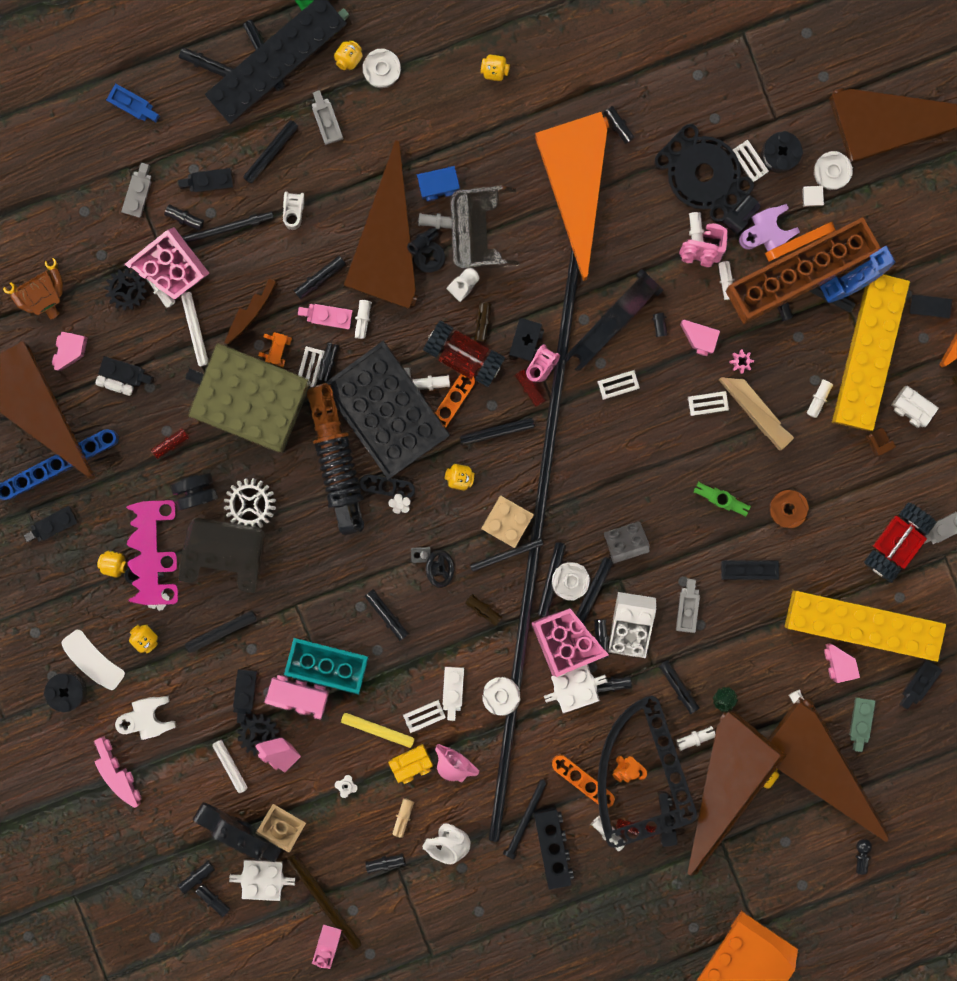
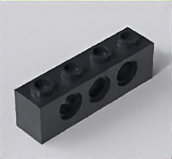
(554, 878)

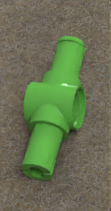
(731, 503)

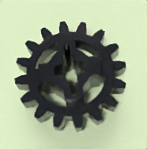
(117, 292)
(264, 729)

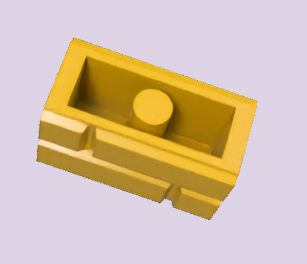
(410, 764)

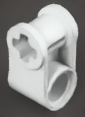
(293, 205)
(463, 284)

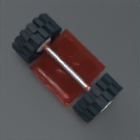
(463, 354)

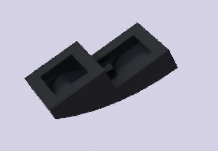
(931, 306)

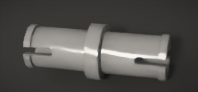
(435, 221)

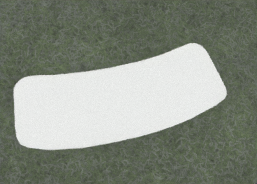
(91, 660)

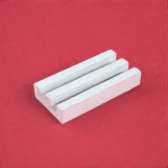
(758, 174)
(314, 351)
(603, 389)
(692, 406)
(409, 722)

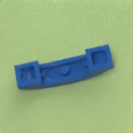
(859, 277)

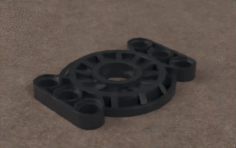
(718, 187)

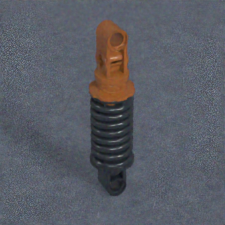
(333, 448)

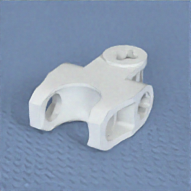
(144, 718)

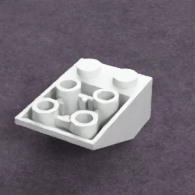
(632, 624)

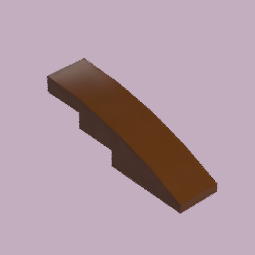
(245, 318)

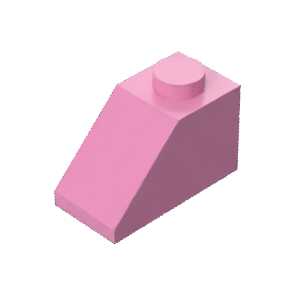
(700, 337)

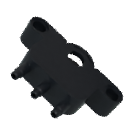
(235, 833)

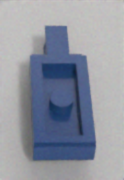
(131, 104)

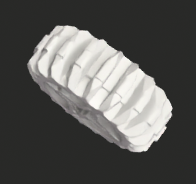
(262, 492)

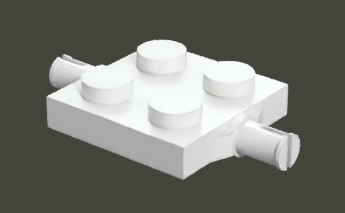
(575, 689)
(262, 880)

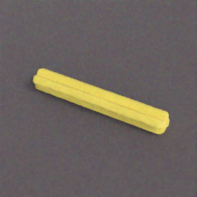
(377, 730)

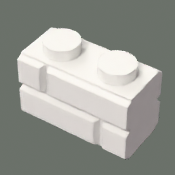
(914, 406)

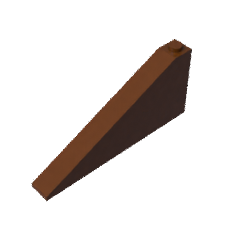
(882, 122)
(382, 261)
(33, 407)
(820, 766)
(737, 772)

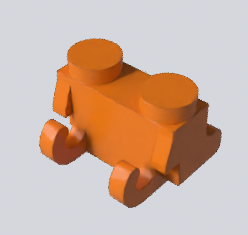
(276, 349)
(628, 769)

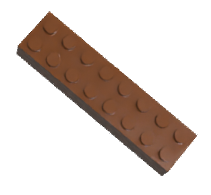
(802, 270)

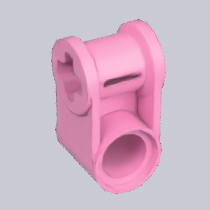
(543, 363)

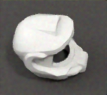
(454, 844)

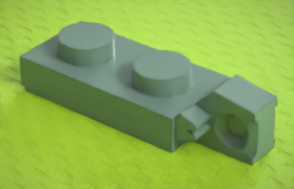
(861, 722)

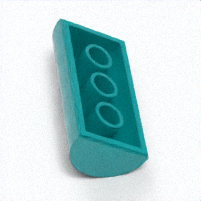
(326, 666)

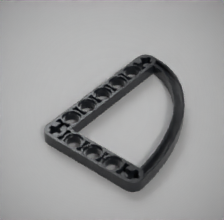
(668, 769)

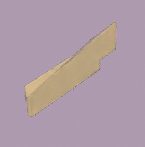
(757, 411)

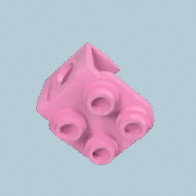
(706, 252)

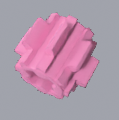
(747, 361)

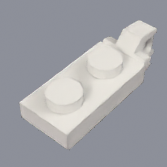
(453, 690)

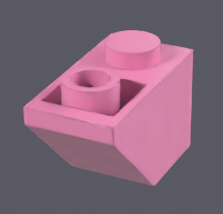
(70, 349)
(842, 665)
(278, 753)
(326, 947)

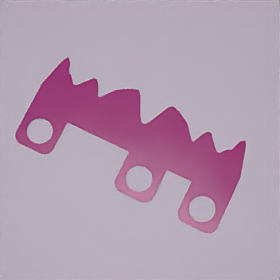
(149, 562)

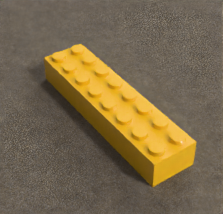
(870, 353)
(865, 625)

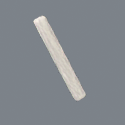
(194, 329)

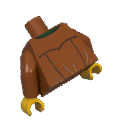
(40, 292)

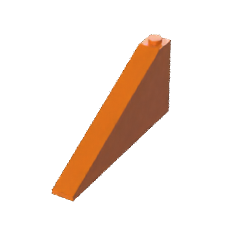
(574, 167)

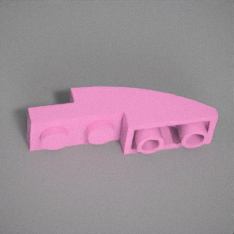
(117, 780)

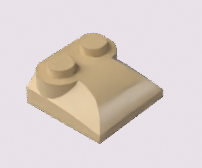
(280, 828)

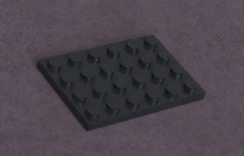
(386, 410)

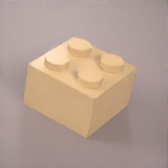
(507, 521)

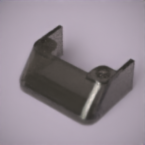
(470, 229)

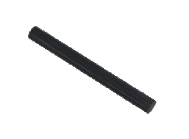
(507, 554)

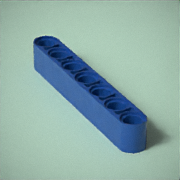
(50, 471)

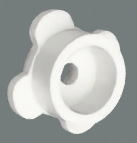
(345, 791)

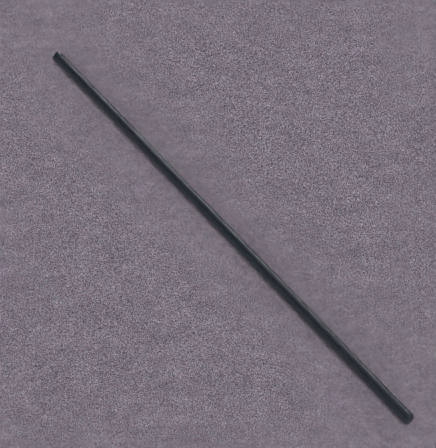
(536, 534)

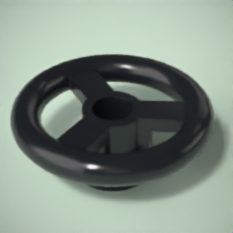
(437, 568)

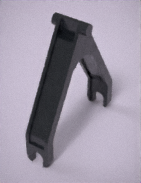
(615, 318)

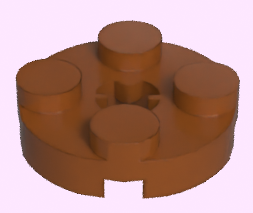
(799, 511)

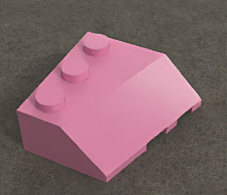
(169, 264)
(566, 642)
(297, 694)

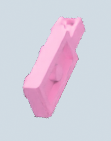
(327, 316)

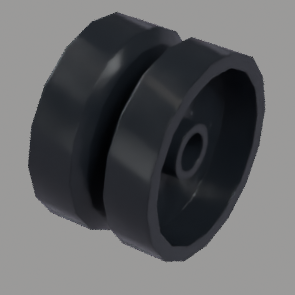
(194, 492)

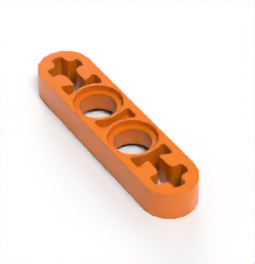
(800, 241)
(454, 406)
(584, 779)

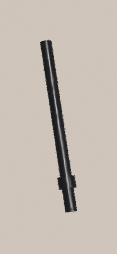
(253, 220)

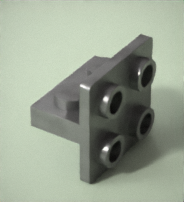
(627, 542)

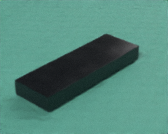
(749, 569)

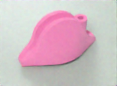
(454, 765)

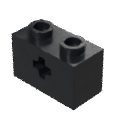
(524, 328)

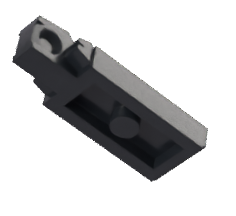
(208, 181)
(123, 372)
(52, 525)
(920, 683)
(244, 693)

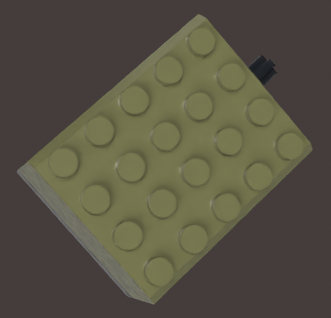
(248, 397)

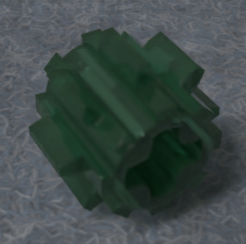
(725, 699)

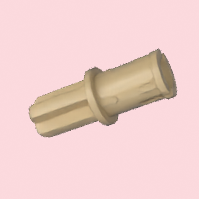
(403, 818)

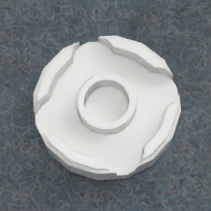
(381, 68)
(833, 170)
(570, 581)
(501, 696)

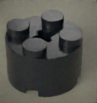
(776, 143)
(54, 691)

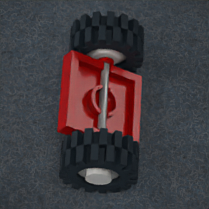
(900, 542)

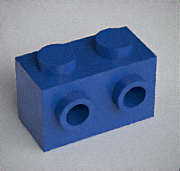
(438, 183)

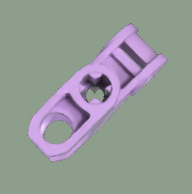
(766, 230)

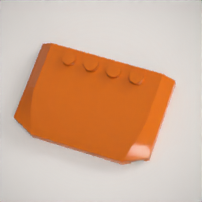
(751, 954)

